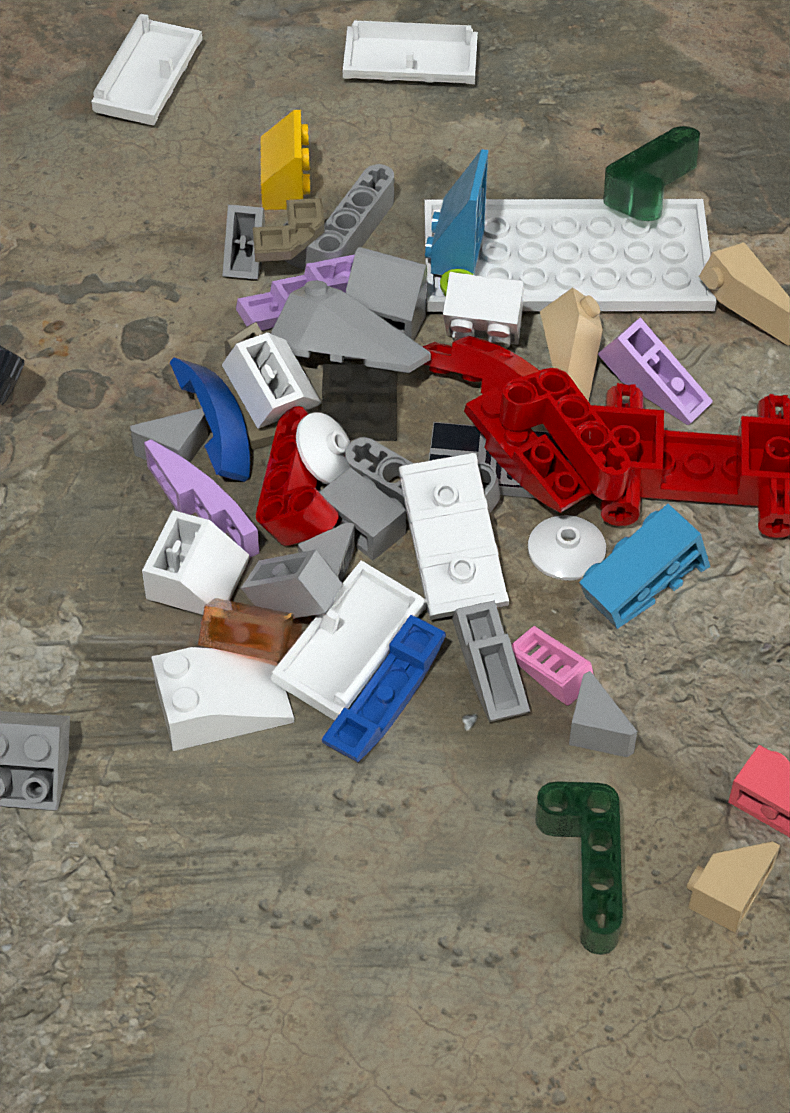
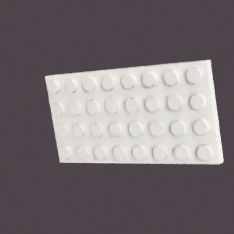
(592, 249)

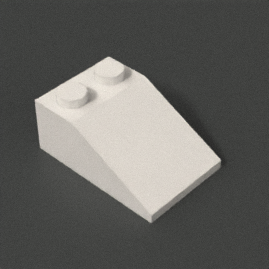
(217, 695)

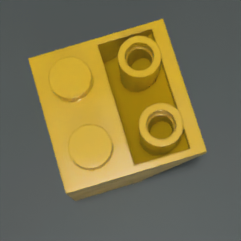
(284, 162)

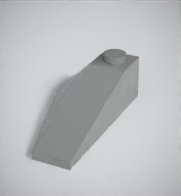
(336, 324)

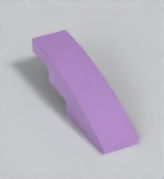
(266, 307)
(196, 492)

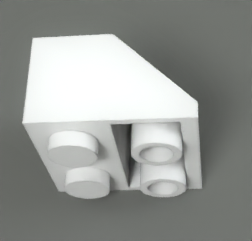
(484, 308)
(268, 378)
(192, 564)

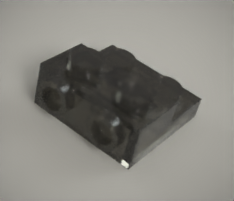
(361, 400)

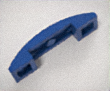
(229, 444)
(388, 691)

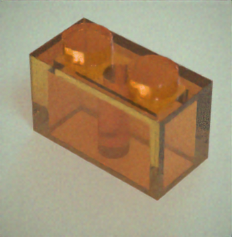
(245, 629)

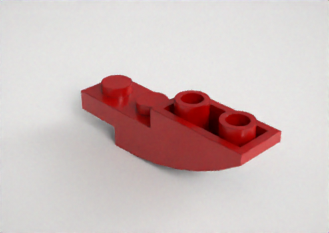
(478, 362)
(526, 457)

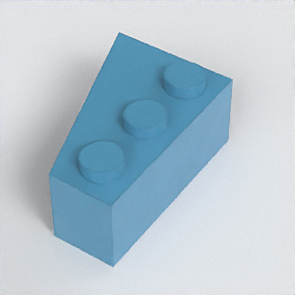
(644, 566)

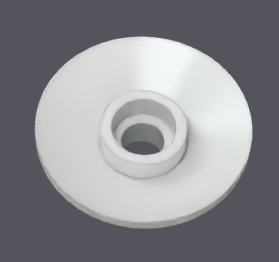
(322, 446)
(566, 558)

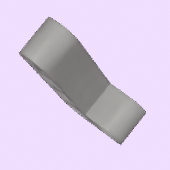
(353, 218)
(387, 464)

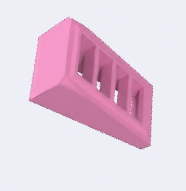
(563, 684)

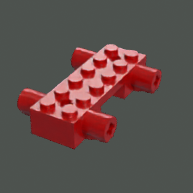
(702, 466)

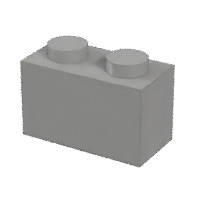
(376, 517)
(293, 584)

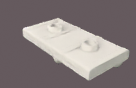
(410, 52)
(145, 70)
(452, 534)
(348, 641)

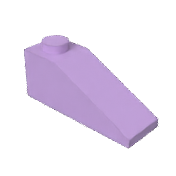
(644, 360)

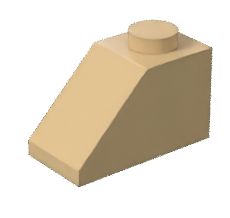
(731, 883)

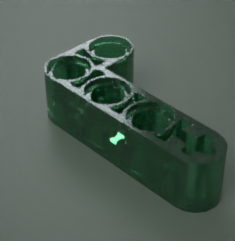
(638, 179)
(594, 866)

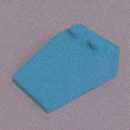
(460, 221)

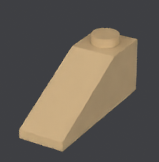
(748, 289)
(574, 336)

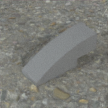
(490, 661)

